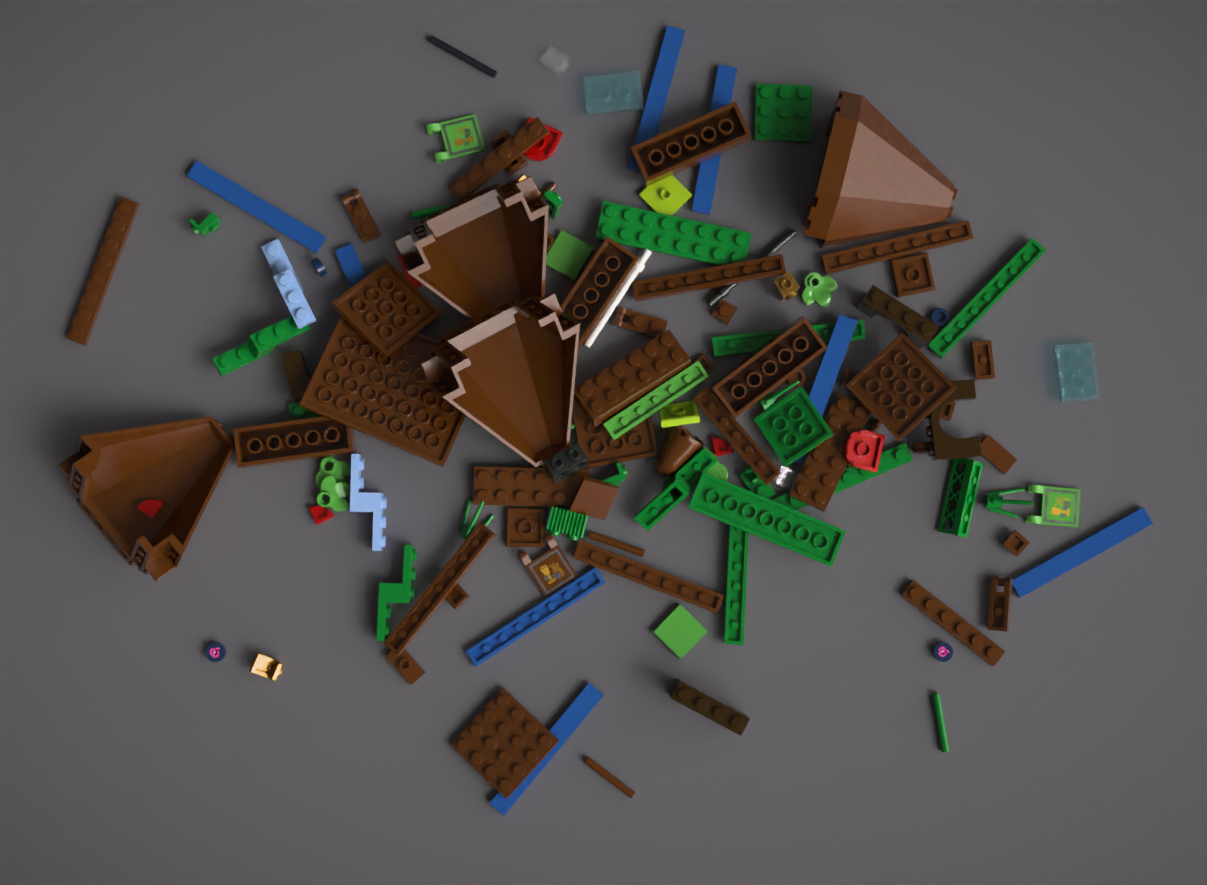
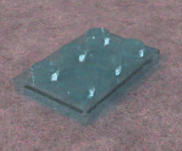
(613, 93)
(1076, 372)

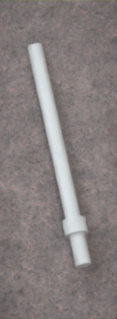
(638, 268)

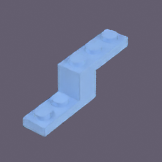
(288, 284)
(367, 502)

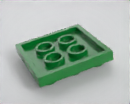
(783, 113)
(793, 426)

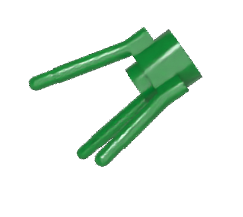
(770, 399)
(994, 501)
(466, 529)

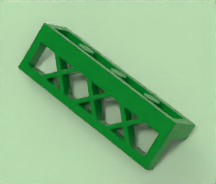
(966, 499)

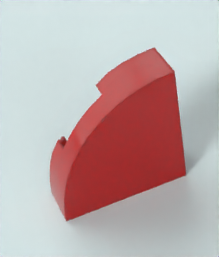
(721, 447)
(151, 507)
(320, 514)

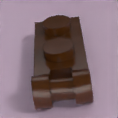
(361, 216)
(639, 322)
(999, 604)

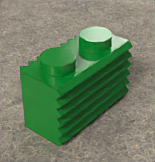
(566, 522)

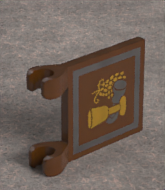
(550, 569)

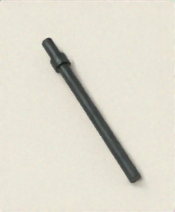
(724, 291)

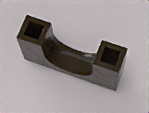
(917, 327)
(296, 374)
(947, 447)
(709, 707)

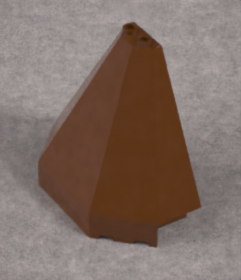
(873, 179)
(482, 248)
(512, 374)
(158, 462)

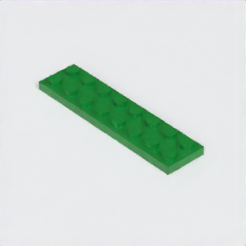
(672, 235)
(766, 519)

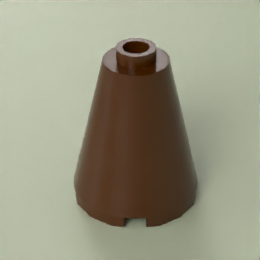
(676, 450)

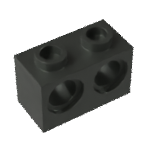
(565, 463)

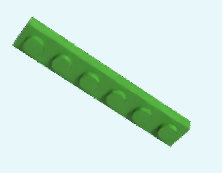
(655, 400)

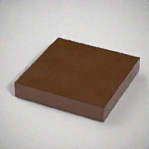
(912, 275)
(593, 498)
(525, 527)

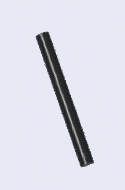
(462, 56)

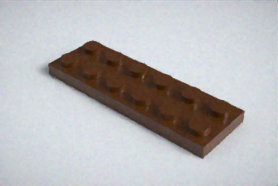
(827, 460)
(523, 486)

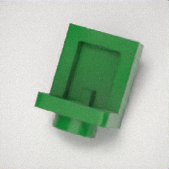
(208, 225)
(618, 478)

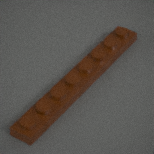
(897, 247)
(102, 271)
(709, 278)
(648, 576)
(439, 589)

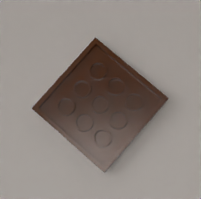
(386, 309)
(901, 386)
(601, 448)
(505, 743)

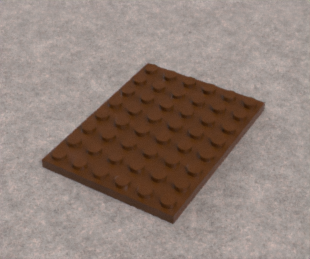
(382, 395)

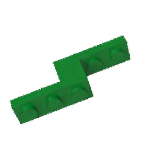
(258, 346)
(675, 488)
(396, 593)

